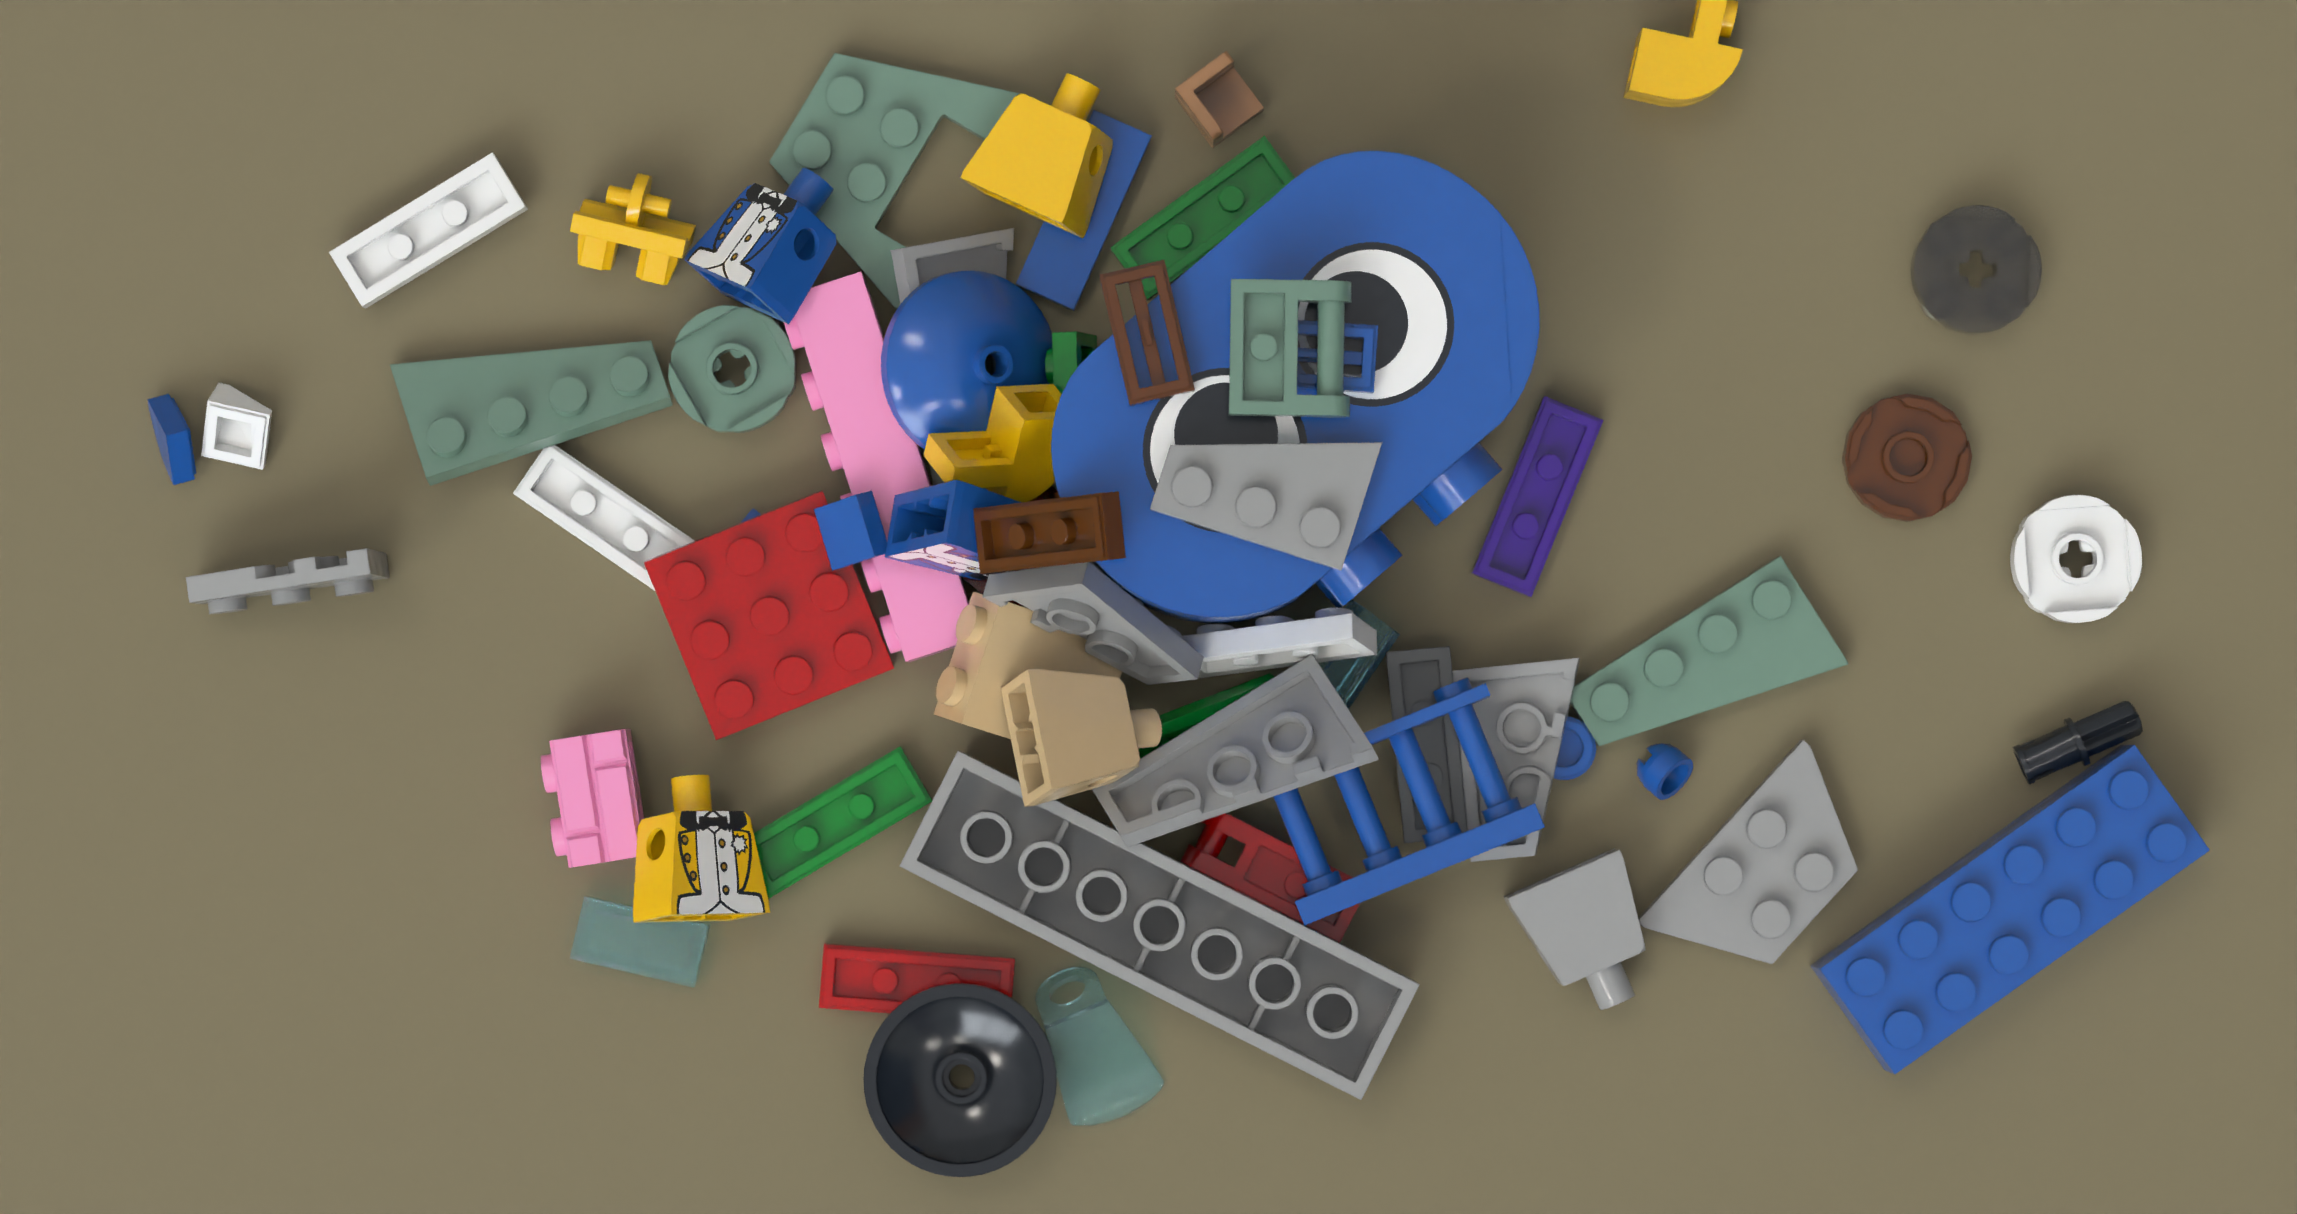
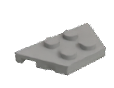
(1762, 869)

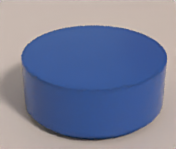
(1576, 750)

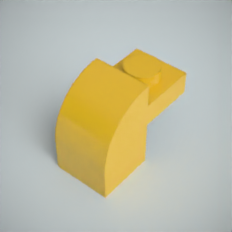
(1682, 69)
(1012, 452)

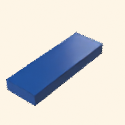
(1062, 261)

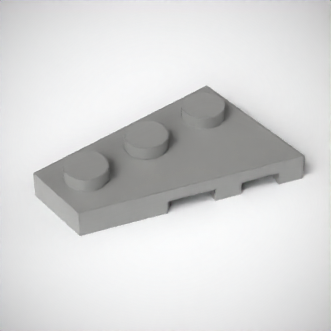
(1091, 605)

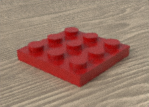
(766, 617)

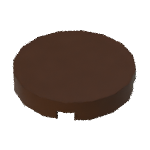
(1906, 457)

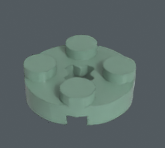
(697, 359)

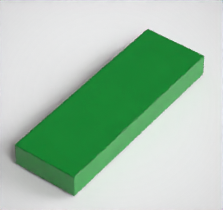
(1205, 213)
(839, 820)

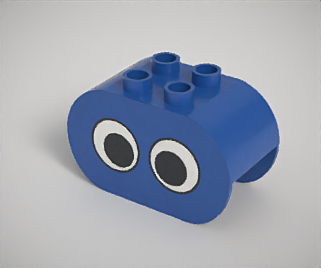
(1450, 365)

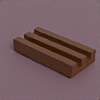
(1159, 388)

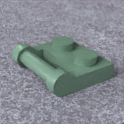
(1267, 348)

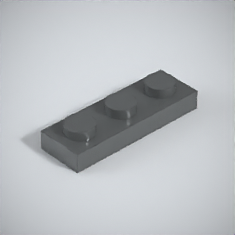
(1411, 682)

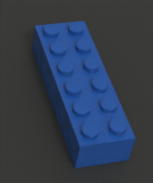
(2010, 908)

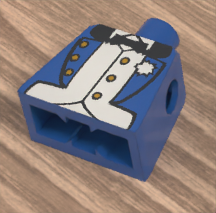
(768, 246)
(937, 527)

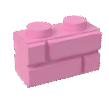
(595, 797)

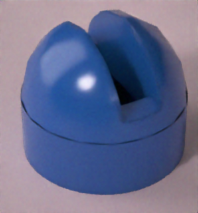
(1665, 770)

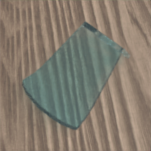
(1095, 1053)

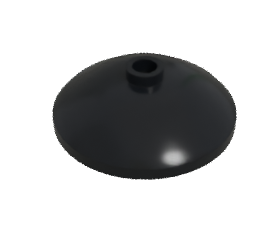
(950, 1126)

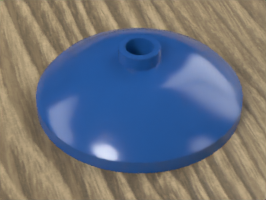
(940, 347)

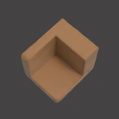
(1218, 100)

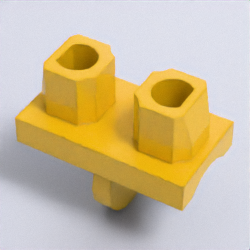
(606, 226)

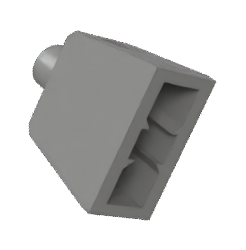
(1584, 925)

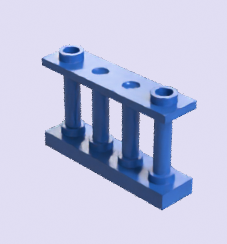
(1443, 841)

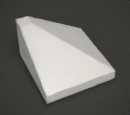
(236, 428)

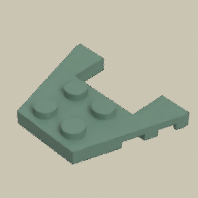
(864, 137)

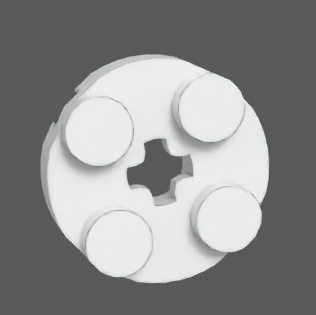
(2102, 584)

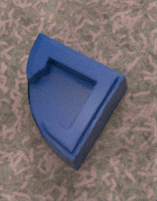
(172, 438)

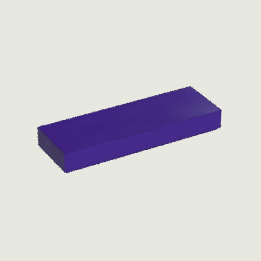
(1537, 496)

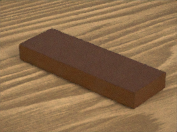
(1049, 532)

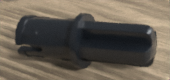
(2077, 741)

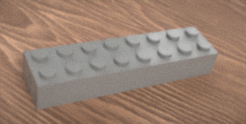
(1160, 925)

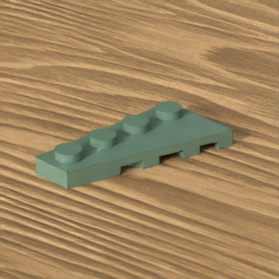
(513, 404)
(1720, 653)

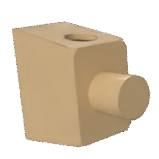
(1073, 732)

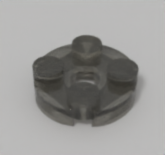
(2002, 245)

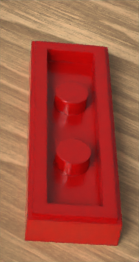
(885, 977)

